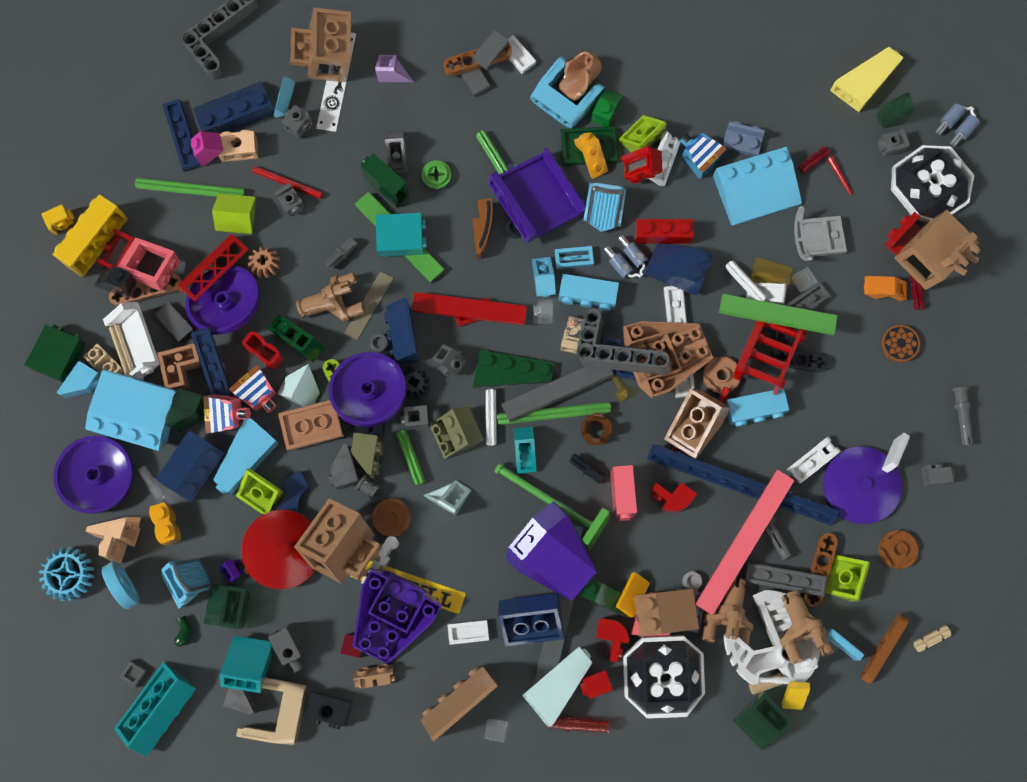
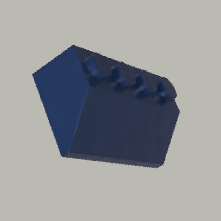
(234, 109)

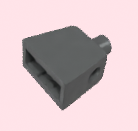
(283, 639)

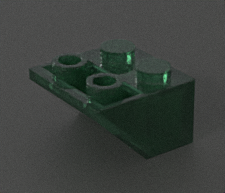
(186, 410)
(227, 606)
(763, 721)

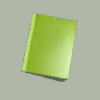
(642, 133)
(234, 213)
(259, 492)
(847, 578)

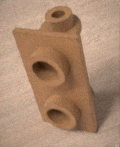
(364, 676)

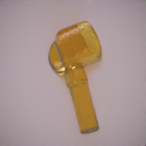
(622, 394)

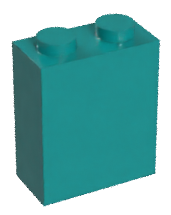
(400, 234)
(246, 664)

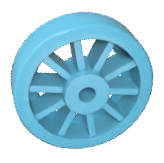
(120, 585)

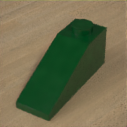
(296, 338)
(602, 596)

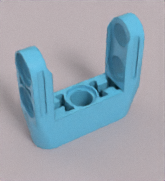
(556, 104)

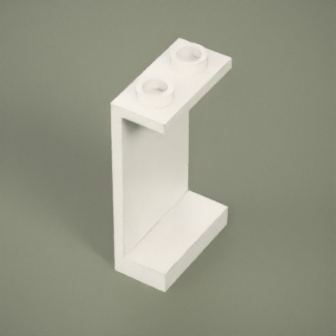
(136, 338)

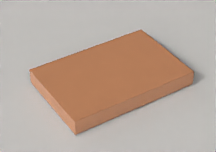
(310, 425)

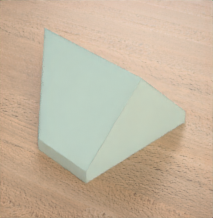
(300, 387)
(450, 496)

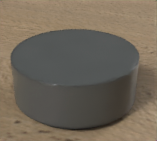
(379, 343)

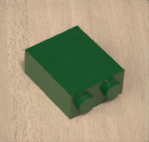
(384, 180)
(55, 353)

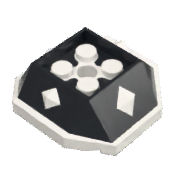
(917, 192)
(649, 661)

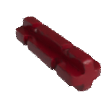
(814, 159)
(917, 294)

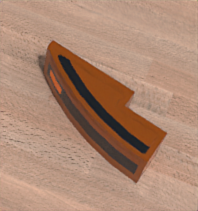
(483, 226)

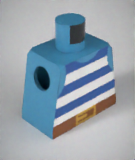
(701, 153)

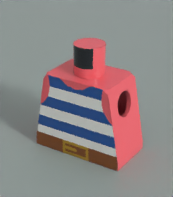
(255, 390)
(223, 413)

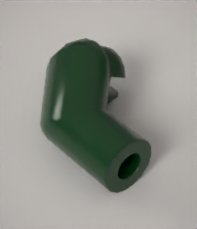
(184, 633)

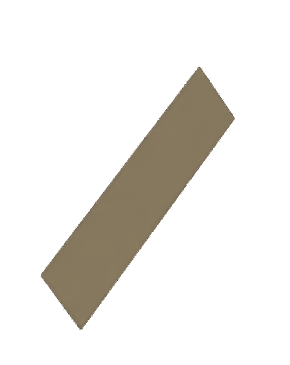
(370, 303)

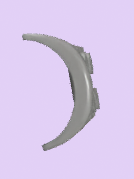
(818, 236)

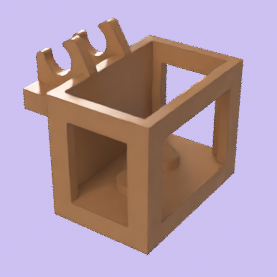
(323, 43)
(940, 248)
(339, 542)

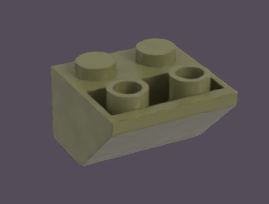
(456, 431)
(367, 451)

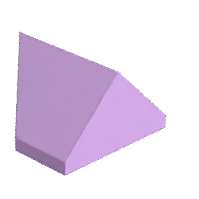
(390, 70)

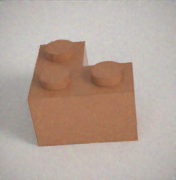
(175, 364)

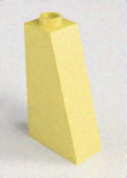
(864, 81)

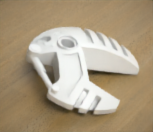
(777, 623)

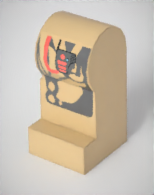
(571, 335)

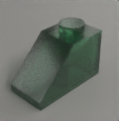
(895, 111)

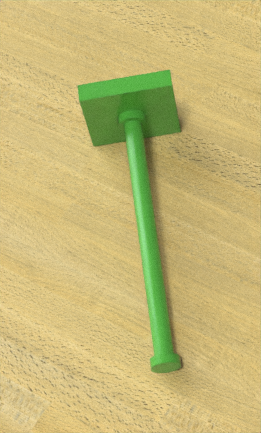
(594, 528)

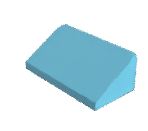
(284, 97)

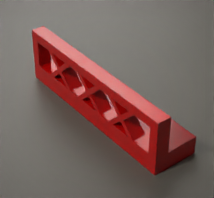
(206, 263)

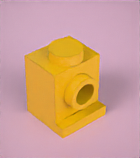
(58, 219)

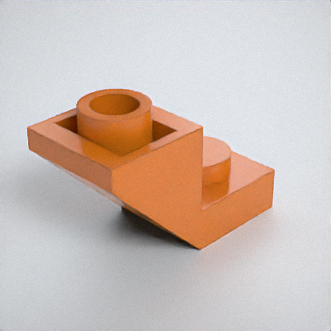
(883, 286)

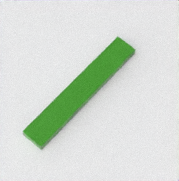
(423, 263)
(778, 314)

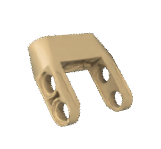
(289, 714)

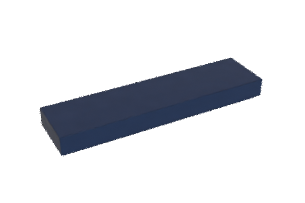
(181, 134)
(211, 362)

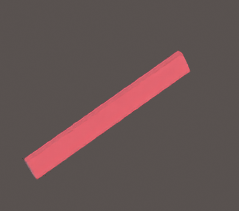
(744, 542)

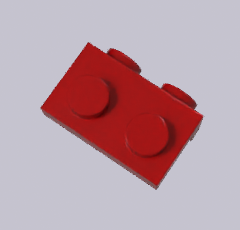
(900, 237)

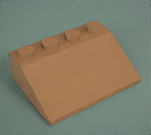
(458, 703)

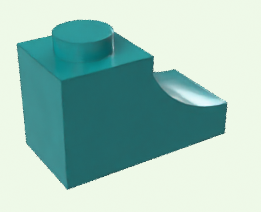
(524, 450)

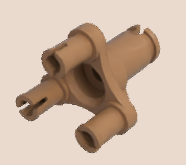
(331, 299)
(731, 615)
(802, 628)

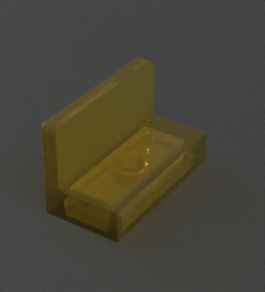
(770, 272)

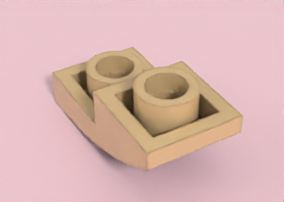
(102, 360)

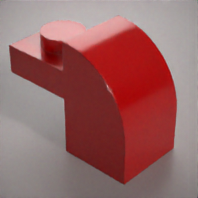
(676, 501)
(613, 632)

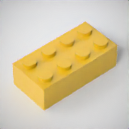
(89, 235)

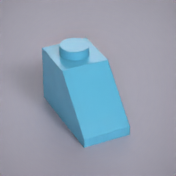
(543, 276)
(79, 381)

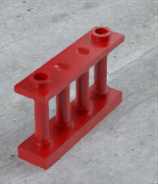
(751, 352)

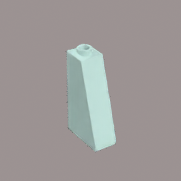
(556, 687)

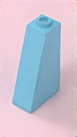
(247, 451)

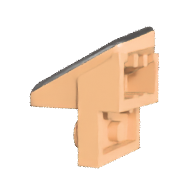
(116, 535)

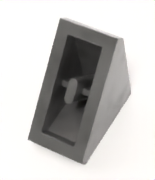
(240, 701)

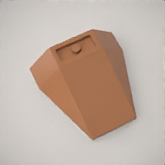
(682, 343)

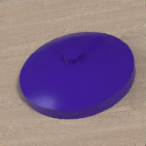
(226, 303)
(367, 389)
(93, 474)
(860, 487)

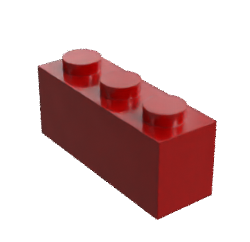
(664, 231)

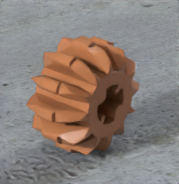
(270, 264)

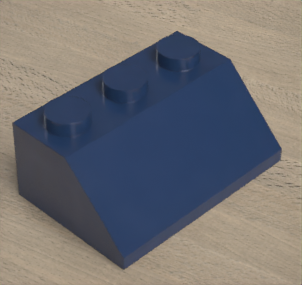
(401, 332)
(189, 466)
(531, 619)

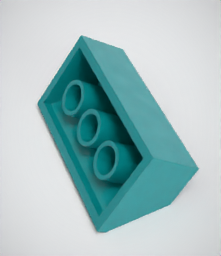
(154, 709)

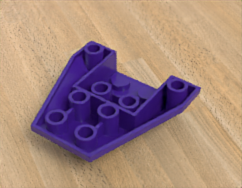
(552, 553)
(391, 614)

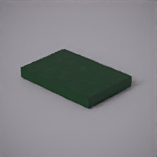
(573, 156)

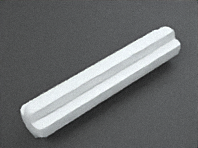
(745, 281)
(491, 436)

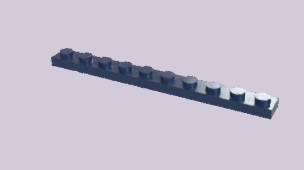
(739, 483)

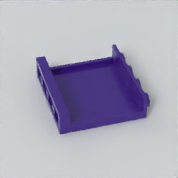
(537, 196)

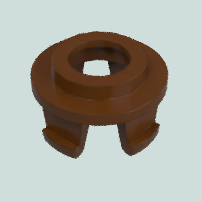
(596, 418)

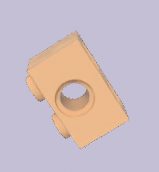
(247, 149)

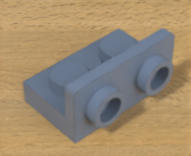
(743, 139)

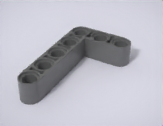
(216, 30)
(616, 353)

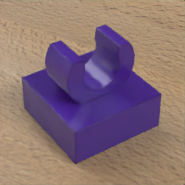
(230, 571)

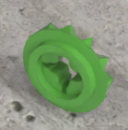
(430, 169)

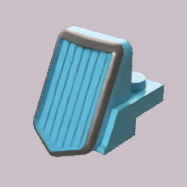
(604, 206)
(185, 580)

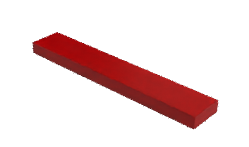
(469, 308)

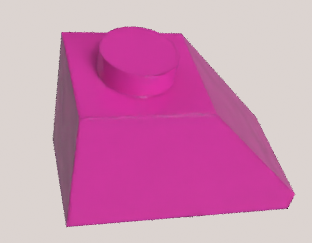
(206, 146)

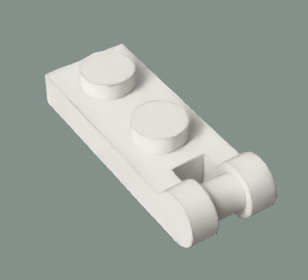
(668, 156)
(813, 460)
(390, 544)

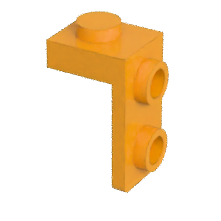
(592, 153)

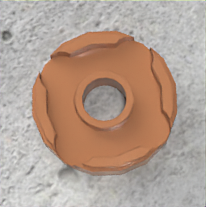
(710, 377)

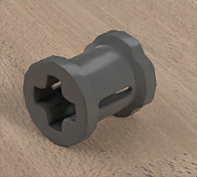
(368, 487)

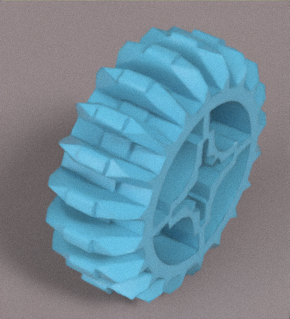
(64, 581)

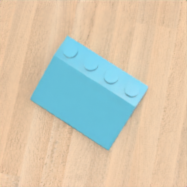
(758, 186)
(130, 410)

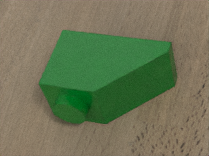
(606, 108)

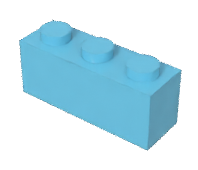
(588, 292)
(757, 407)

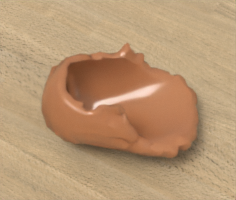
(579, 75)

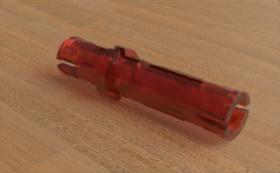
(581, 725)

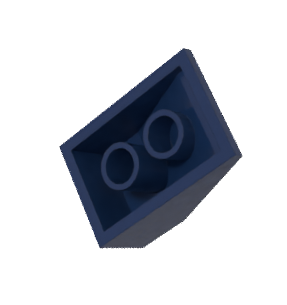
(679, 266)

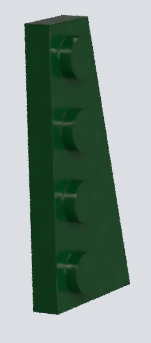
(505, 369)

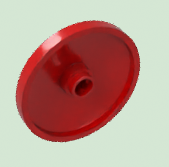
(270, 550)

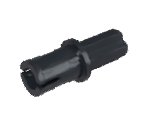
(587, 468)

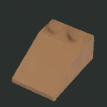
(696, 422)
(665, 612)

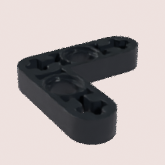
(814, 357)

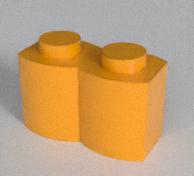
(165, 528)

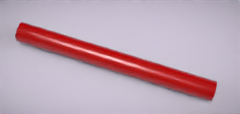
(282, 180)

